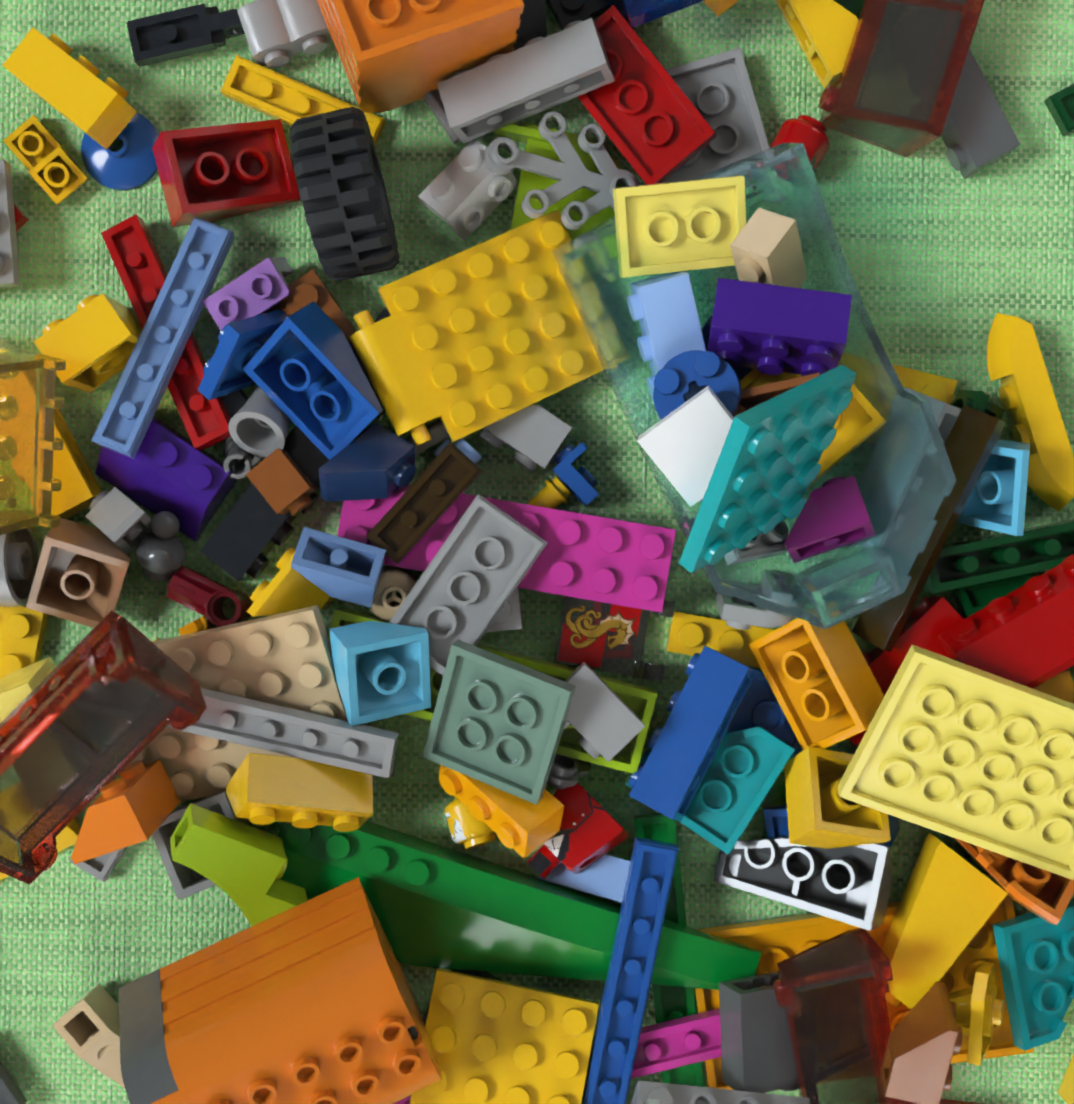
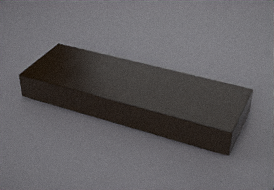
(424, 503)

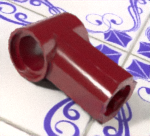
(207, 596)

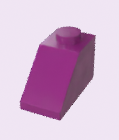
(829, 520)

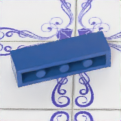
(691, 733)

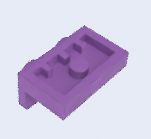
(251, 292)

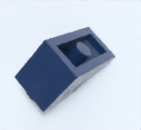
(369, 467)

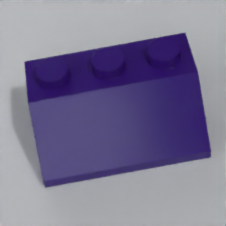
(170, 477)

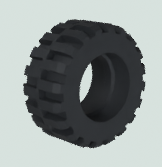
(343, 194)

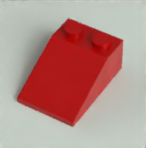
(224, 170)

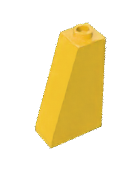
(935, 920)

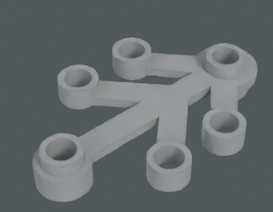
(570, 173)

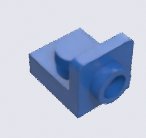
(578, 481)

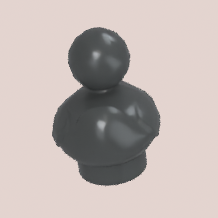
(161, 550)

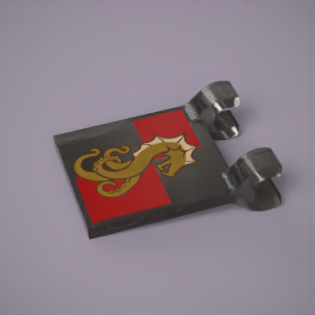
(607, 637)

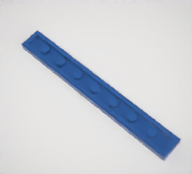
(630, 972)

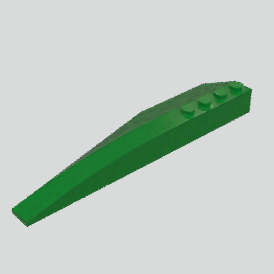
(489, 918)

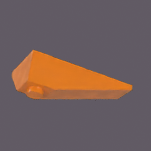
(1030, 886)

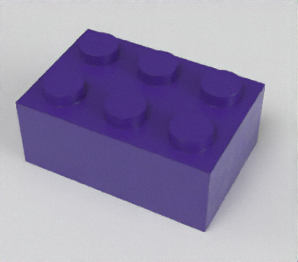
(778, 327)

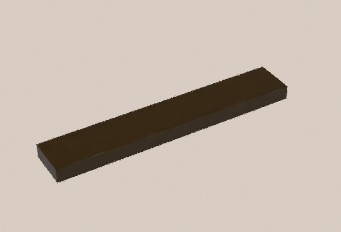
(968, 452)

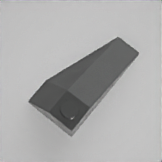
(837, 883)

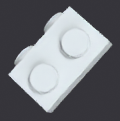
(467, 190)

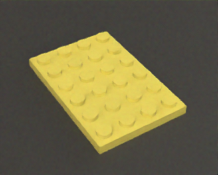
(971, 761)

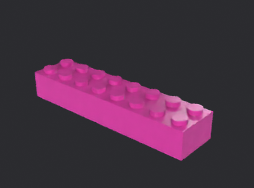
(583, 556)

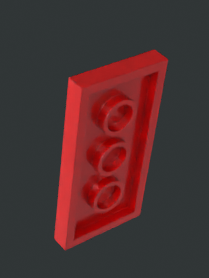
(644, 106)

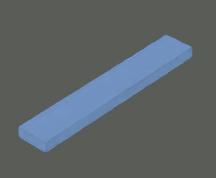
(163, 338)

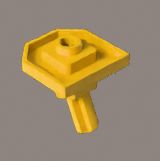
(978, 1011)

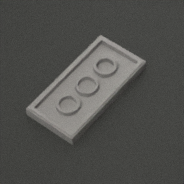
(470, 579)

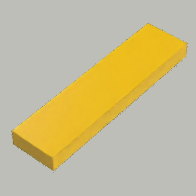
(282, 96)

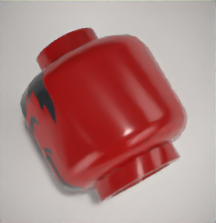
(805, 131)

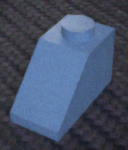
(339, 566)

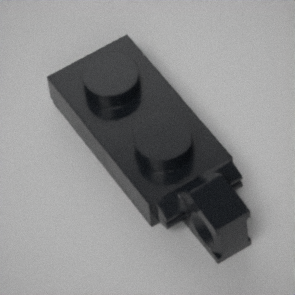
(181, 33)

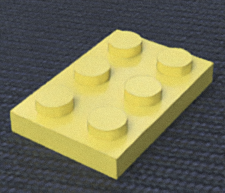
(678, 225)

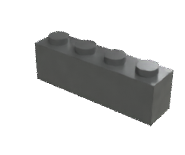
(975, 124)

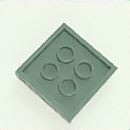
(498, 721)

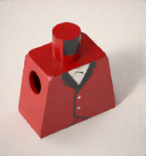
(583, 837)

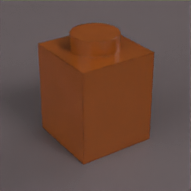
(282, 483)

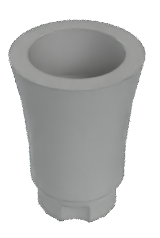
(259, 425)

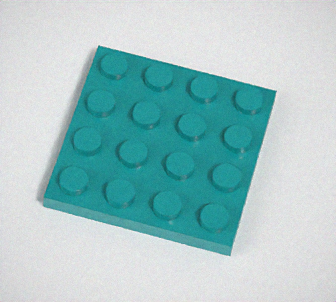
(767, 466)

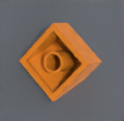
(126, 811)

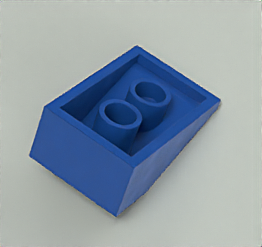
(316, 380)

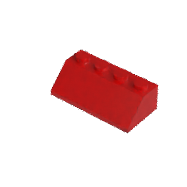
(1023, 633)

